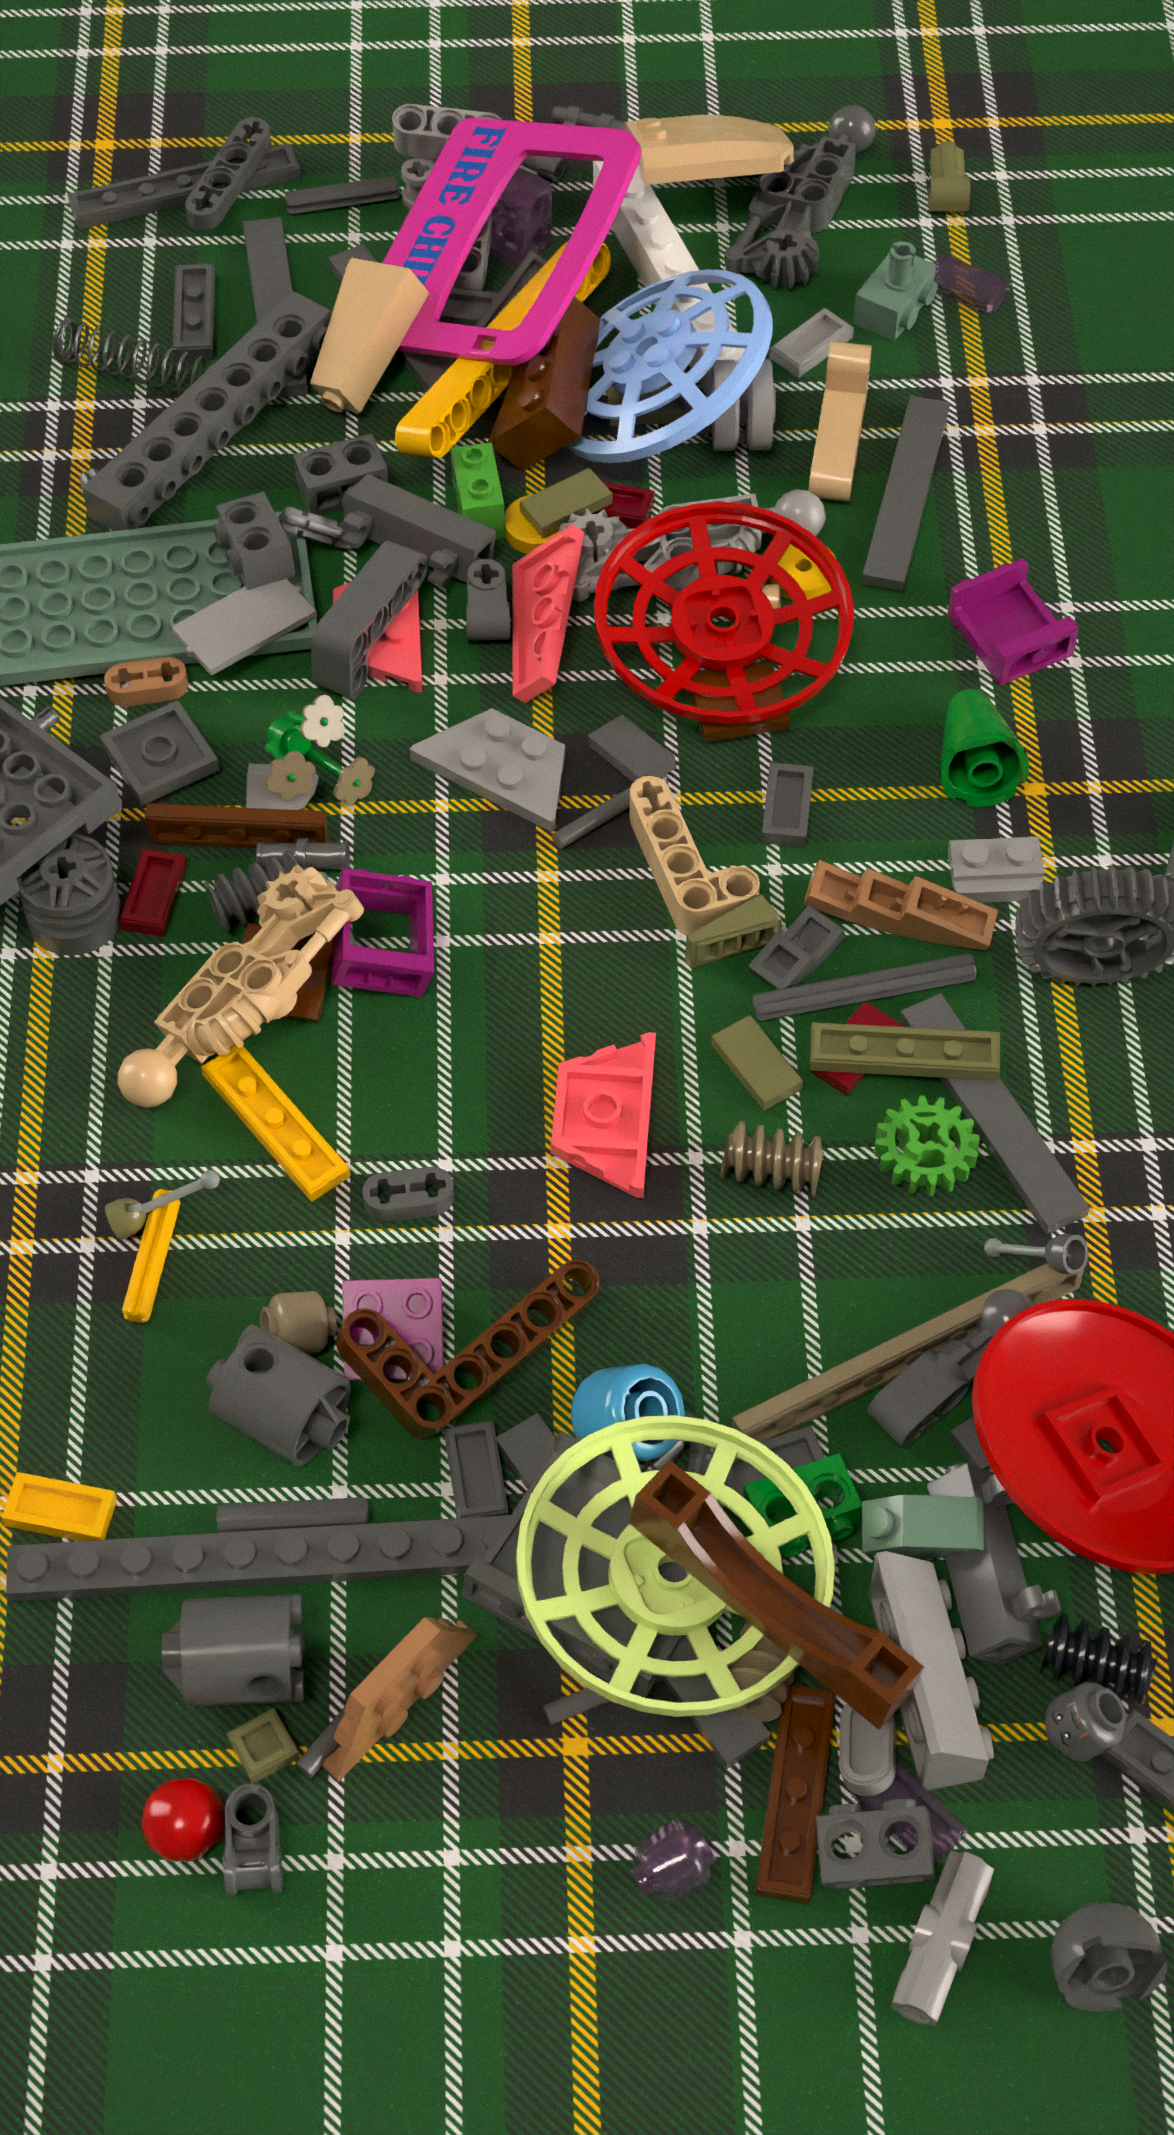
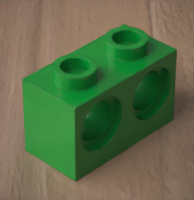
(823, 1479)

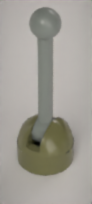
(129, 1215)

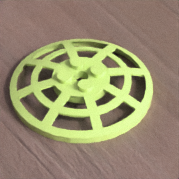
(634, 1564)

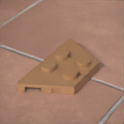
(387, 1693)

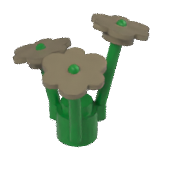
(293, 738)

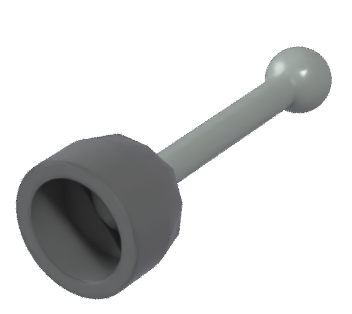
(1063, 1253)

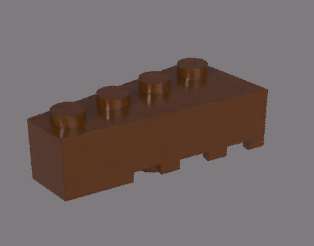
(549, 392)

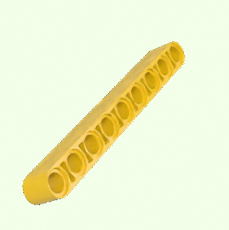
(473, 385)

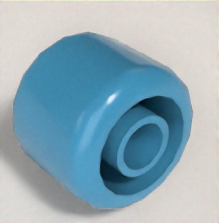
(624, 1395)

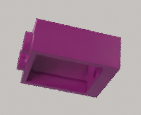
(380, 968)

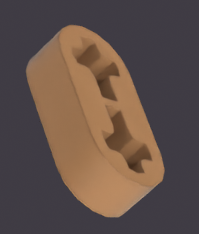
(146, 681)

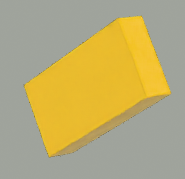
(59, 1508)

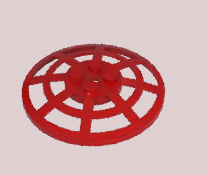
(723, 597)

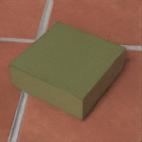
(263, 1745)

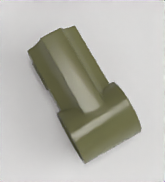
(948, 184)

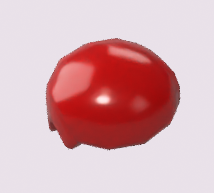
(183, 1819)

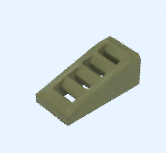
(733, 933)

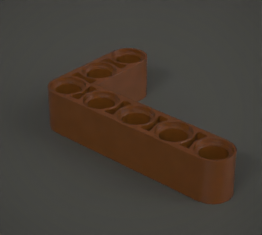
(476, 1358)

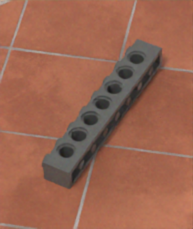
(207, 414)

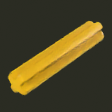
(150, 1261)

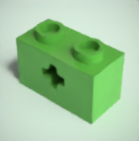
(478, 486)

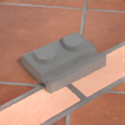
(996, 868)

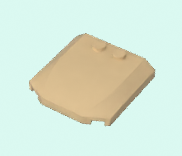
(708, 148)

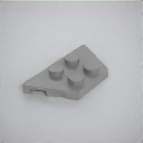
(499, 762)

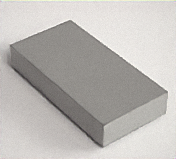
(810, 342)

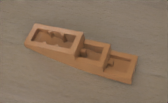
(911, 910)

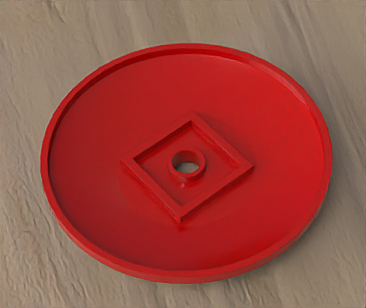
(1045, 1396)

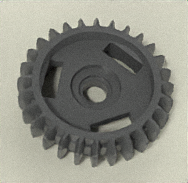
(1098, 926)

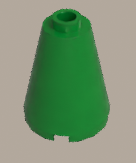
(980, 752)

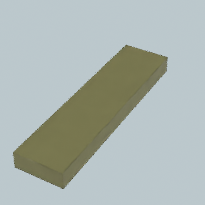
(905, 1051)

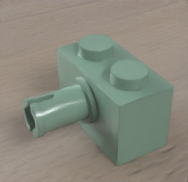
(895, 292)

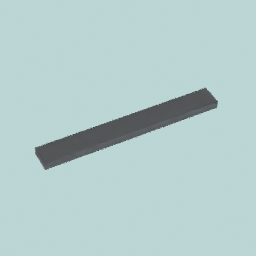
(727, 1732)

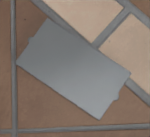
(242, 623)

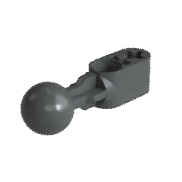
(941, 1378)

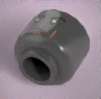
(1085, 1721)

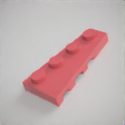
(541, 609)

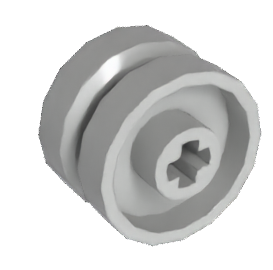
(752, 409)

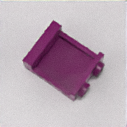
(1009, 623)

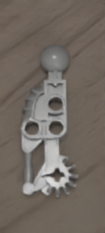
(607, 533)

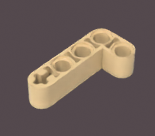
(840, 421)
(672, 851)

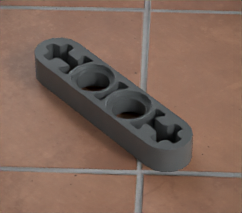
(220, 171)

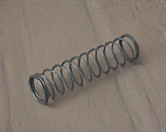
(72, 348)

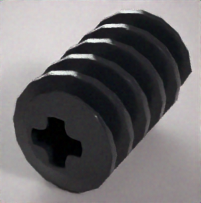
(1100, 1659)

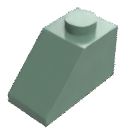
(923, 1525)

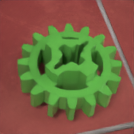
(928, 1151)

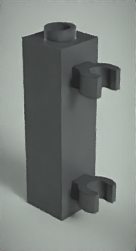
(393, 514)
(990, 1584)

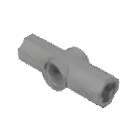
(942, 1938)

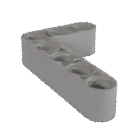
(429, 135)

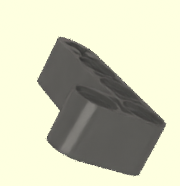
(362, 616)

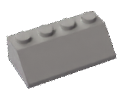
(940, 1711)

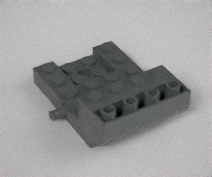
(47, 785)

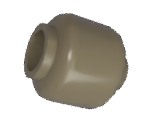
(300, 1320)

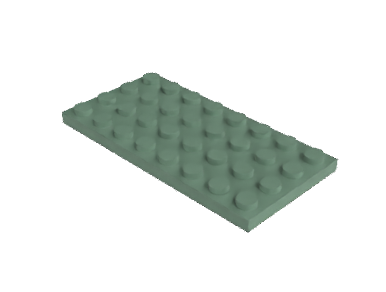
(115, 595)

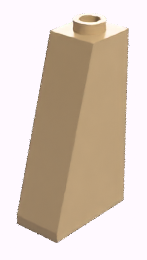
(365, 331)

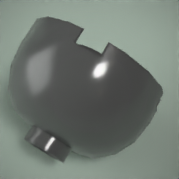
(1106, 1955)

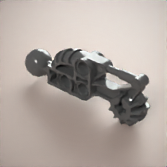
(800, 203)

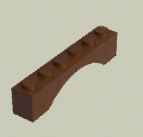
(842, 1654)

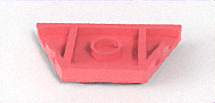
(398, 648)
(606, 1113)

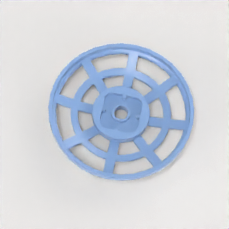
(657, 351)

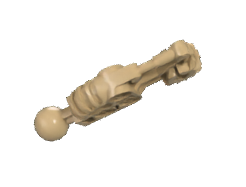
(242, 983)

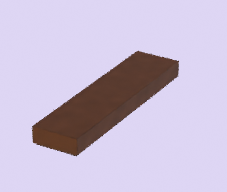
(232, 825)
(796, 1795)

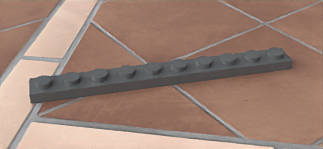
(248, 1558)

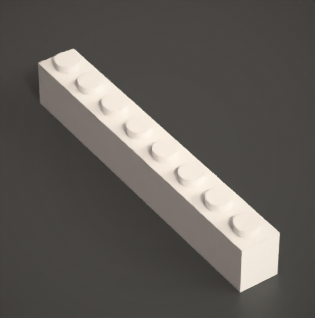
(660, 253)

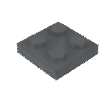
(159, 752)

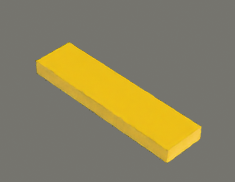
(276, 1122)

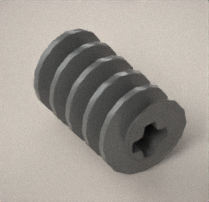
(241, 894)

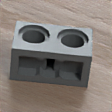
(330, 470)
(254, 541)
(875, 1862)

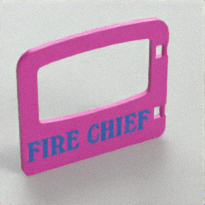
(456, 204)

